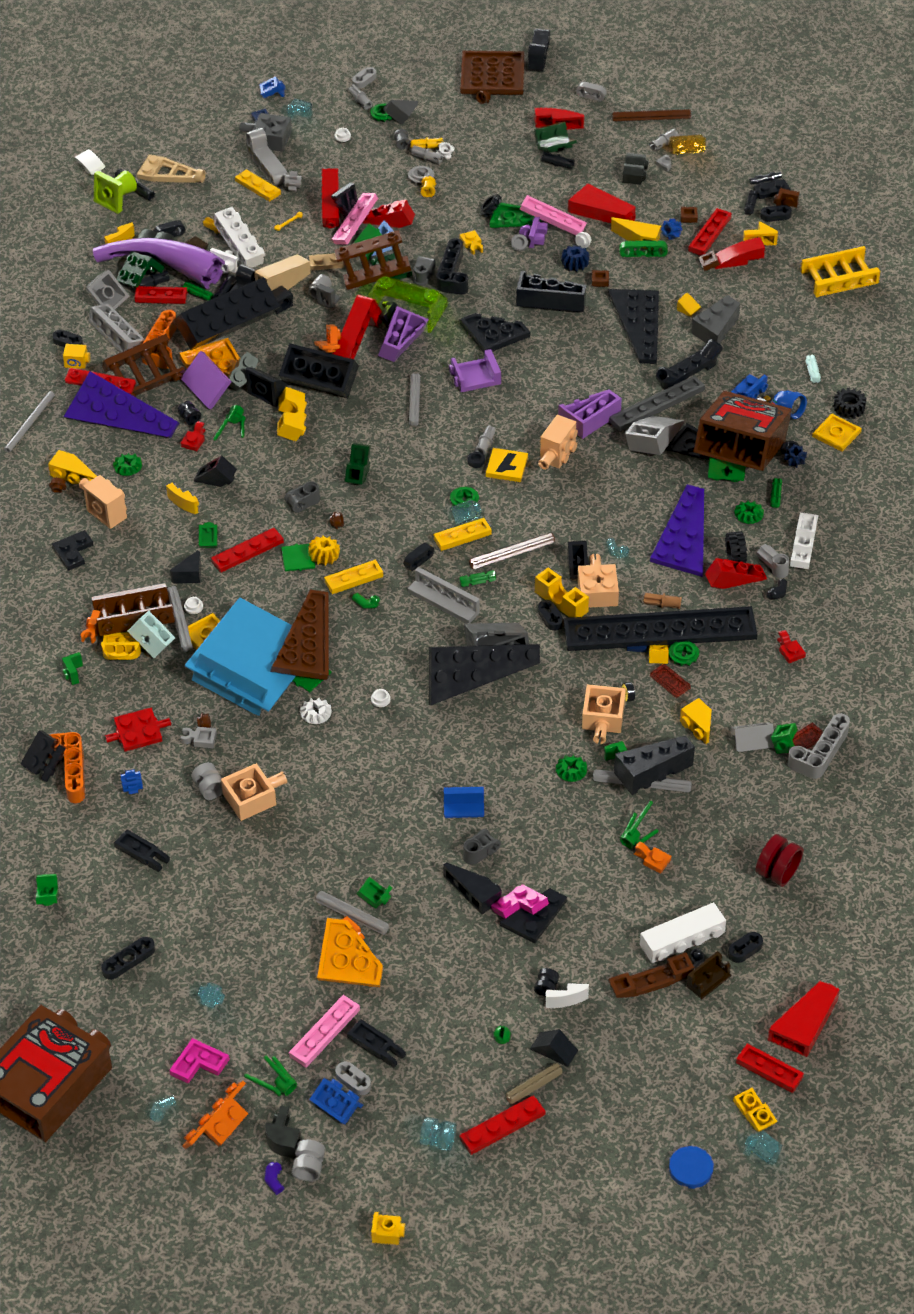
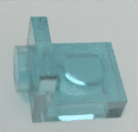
(466, 511)

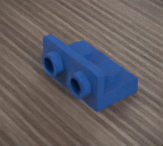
(751, 386)
(335, 1100)

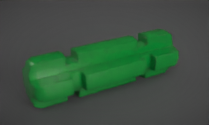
(200, 292)
(776, 492)
(477, 578)

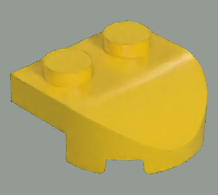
(120, 647)

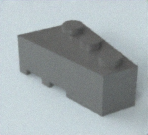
(716, 320)
(495, 634)

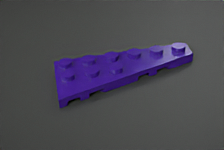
(111, 406)
(683, 536)

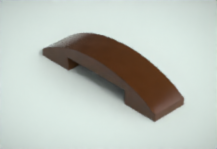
(652, 979)

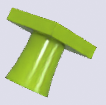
(110, 190)

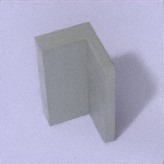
(753, 736)

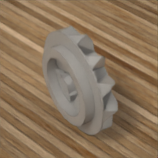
(419, 170)

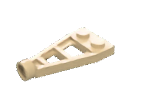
(154, 163)

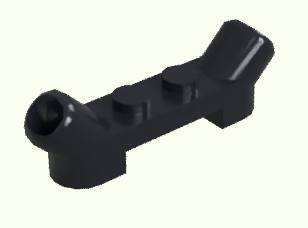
(702, 359)

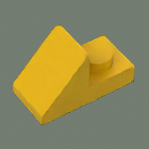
(767, 234)

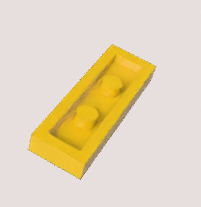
(258, 185)
(462, 534)
(353, 576)

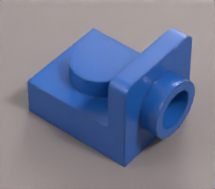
(272, 86)

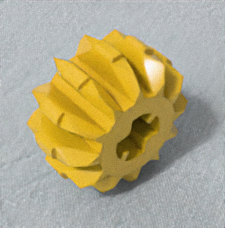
(324, 550)

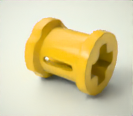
(428, 186)

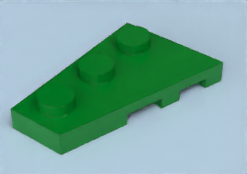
(510, 216)

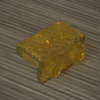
(688, 144)

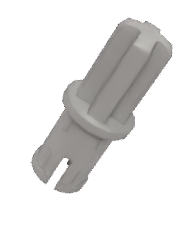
(360, 97)
(663, 140)
(426, 154)
(485, 440)

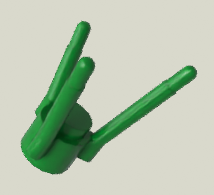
(235, 415)
(631, 836)
(284, 1082)

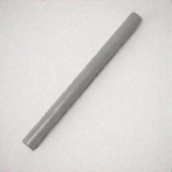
(16, 438)

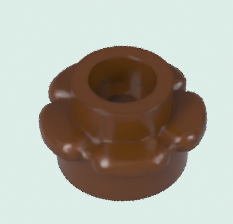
(480, 96)
(57, 485)
(337, 520)
(204, 720)

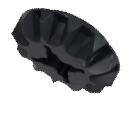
(490, 205)

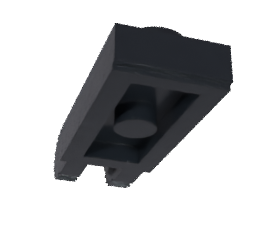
(141, 850)
(375, 1042)

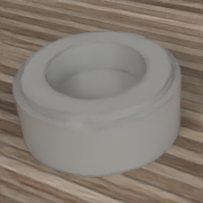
(519, 242)

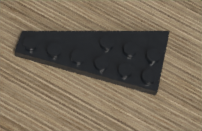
(639, 319)
(464, 668)

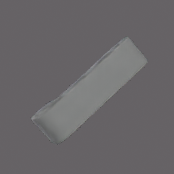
(264, 157)
(815, 762)

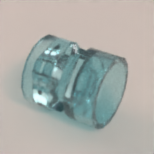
(438, 1133)

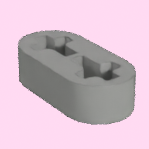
(364, 77)
(591, 91)
(351, 1081)

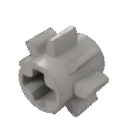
(292, 181)

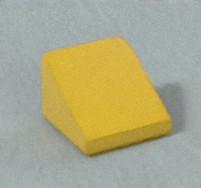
(687, 305)
(658, 654)

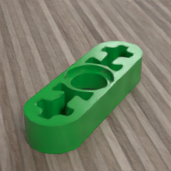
(639, 244)

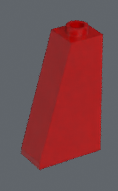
(330, 185)
(600, 205)
(805, 1019)

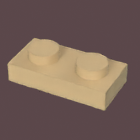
(324, 261)

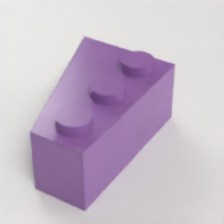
(401, 333)
(591, 412)

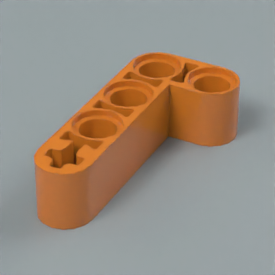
(164, 325)
(73, 765)

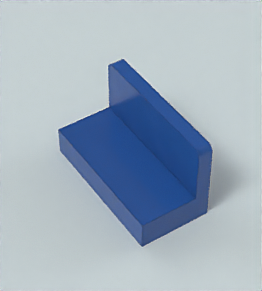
(463, 802)

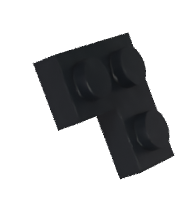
(69, 548)

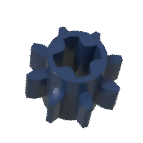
(795, 455)

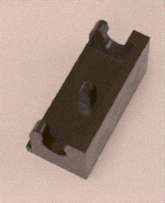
(708, 975)

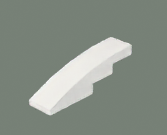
(804, 540)

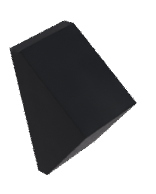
(576, 557)
(188, 570)
(555, 1046)

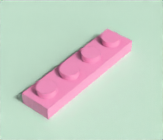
(552, 215)
(355, 218)
(324, 1031)

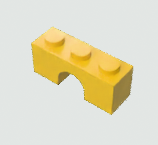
(292, 421)
(550, 587)

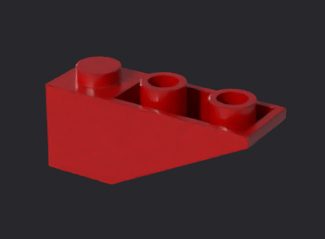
(395, 214)
(728, 573)

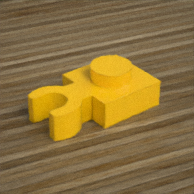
(472, 241)

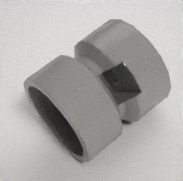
(207, 780)
(308, 1161)

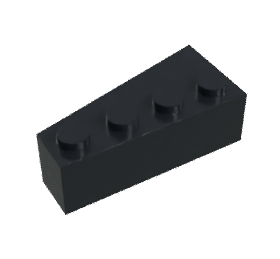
(549, 293)
(653, 762)

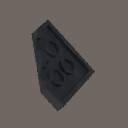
(494, 331)

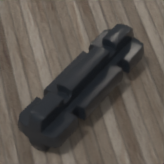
(751, 201)

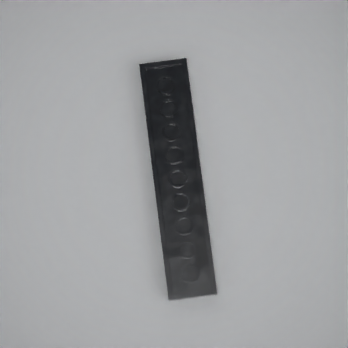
(660, 628)

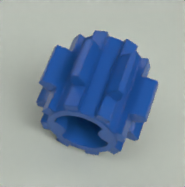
(671, 229)
(131, 781)

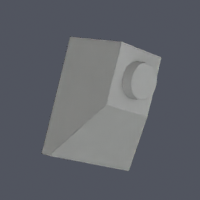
(107, 290)

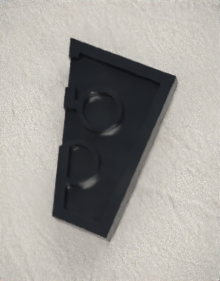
(685, 442)
(533, 926)

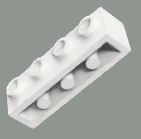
(238, 237)
(683, 933)

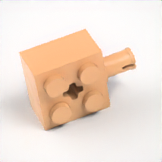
(557, 442)
(104, 500)
(599, 583)
(603, 710)
(251, 791)

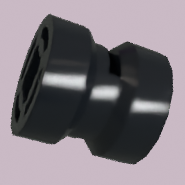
(189, 412)
(547, 980)

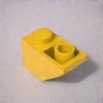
(698, 719)

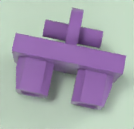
(535, 233)

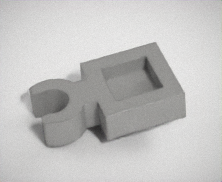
(202, 737)

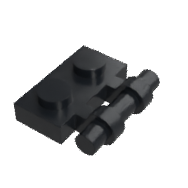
(771, 188)
(38, 753)

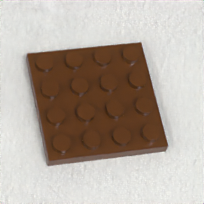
(492, 70)

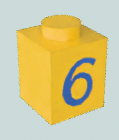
(76, 356)

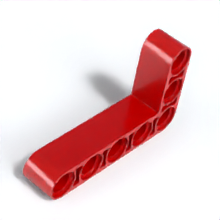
(363, 313)

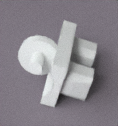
(230, 260)

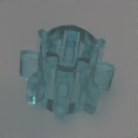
(211, 995)

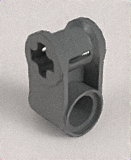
(423, 270)
(305, 496)
(479, 847)

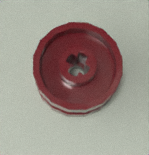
(779, 860)

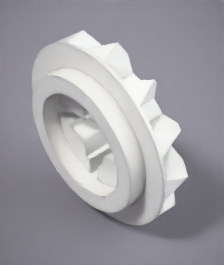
(311, 716)

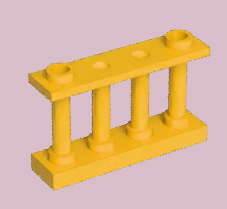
(840, 283)

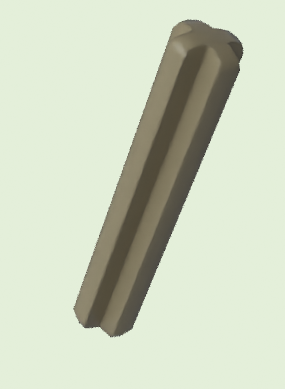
(534, 1083)

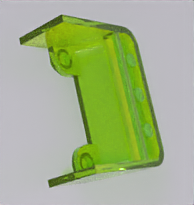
(414, 294)

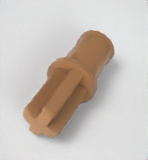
(662, 600)

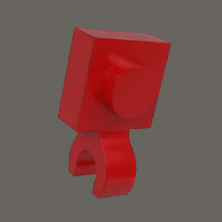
(194, 439)
(790, 650)

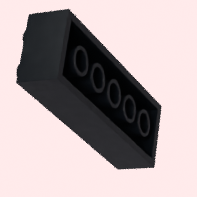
(227, 313)

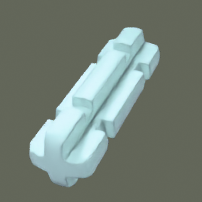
(813, 368)

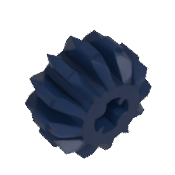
(575, 258)

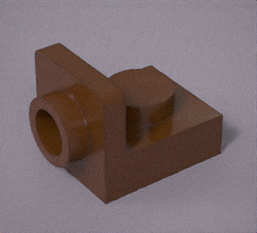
(787, 197)

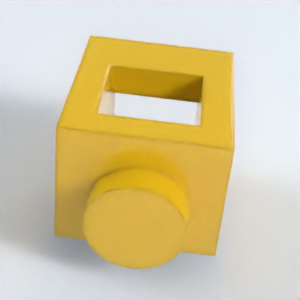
(387, 1229)

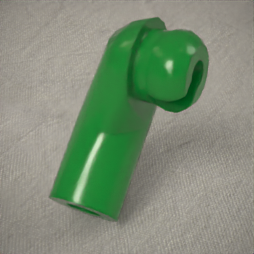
(364, 603)

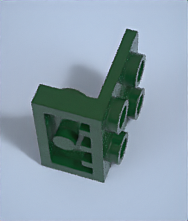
(553, 137)
(136, 267)

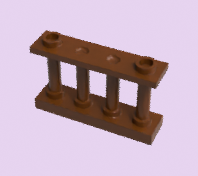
(372, 273)
(144, 350)
(131, 600)

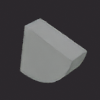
(664, 163)

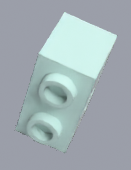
(151, 634)

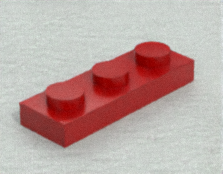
(171, 295)
(769, 1068)

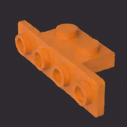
(332, 335)
(222, 1120)

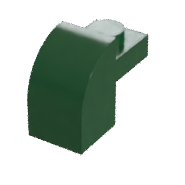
(359, 464)

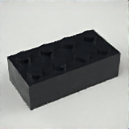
(318, 370)

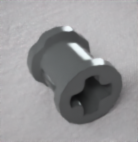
(401, 137)

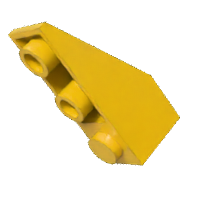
(635, 230)
(69, 468)

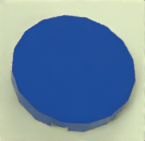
(691, 1167)

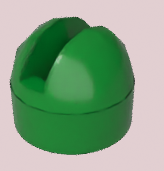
(506, 1036)

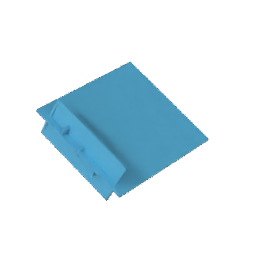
(239, 658)

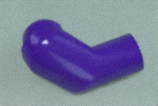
(270, 1179)

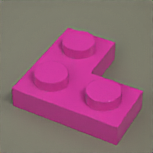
(520, 897)
(197, 1056)

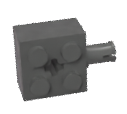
(276, 128)

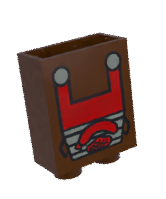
(742, 430)
(49, 1070)

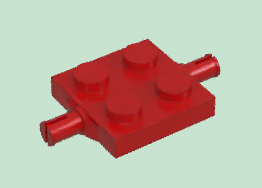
(138, 729)

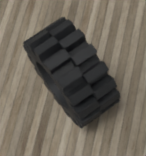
(849, 396)
(736, 546)

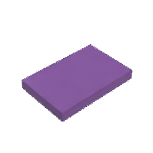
(206, 380)

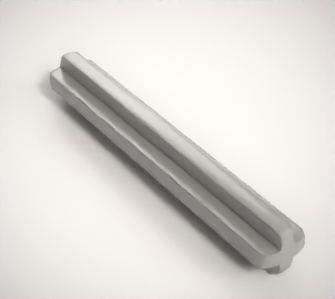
(414, 400)
(352, 912)

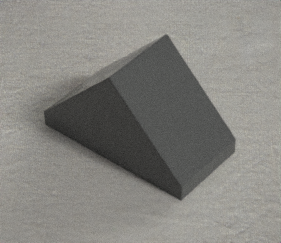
(400, 109)

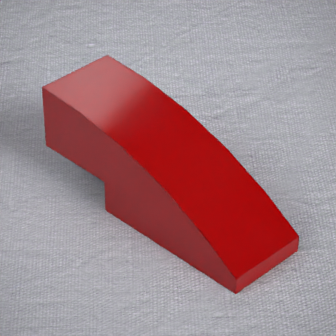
(550, 116)
(740, 253)

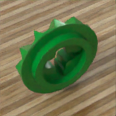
(376, 113)
(123, 468)
(457, 495)
(748, 517)
(676, 650)
(572, 774)

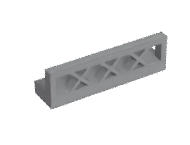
(111, 329)
(444, 598)

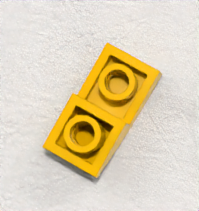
(123, 233)
(182, 499)
(754, 1110)

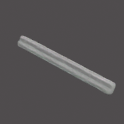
(179, 617)
(667, 784)

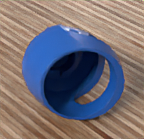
(787, 398)

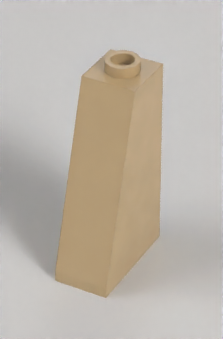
(285, 272)

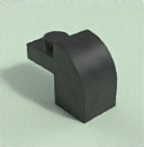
(280, 1137)

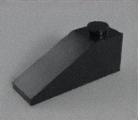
(474, 887)

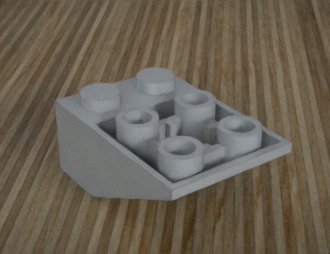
(652, 434)

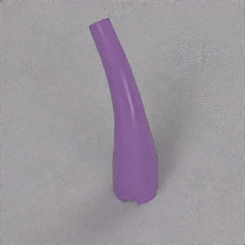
(185, 258)

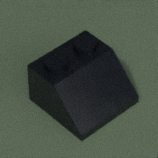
(264, 386)

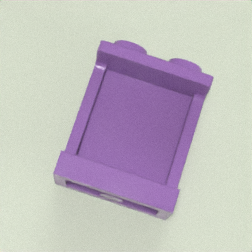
(476, 373)

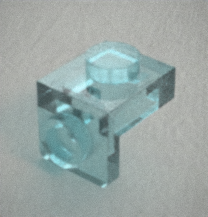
(300, 108)
(763, 1146)

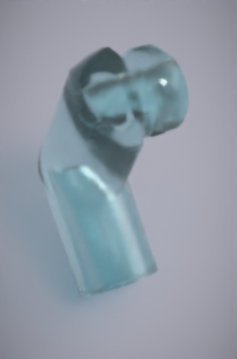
(621, 552)
(159, 1108)

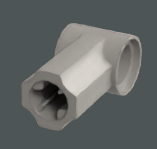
(777, 562)

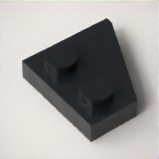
(345, 198)

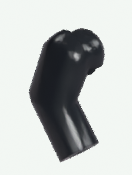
(779, 591)
(697, 957)

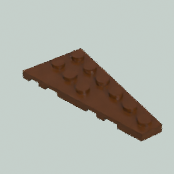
(307, 643)

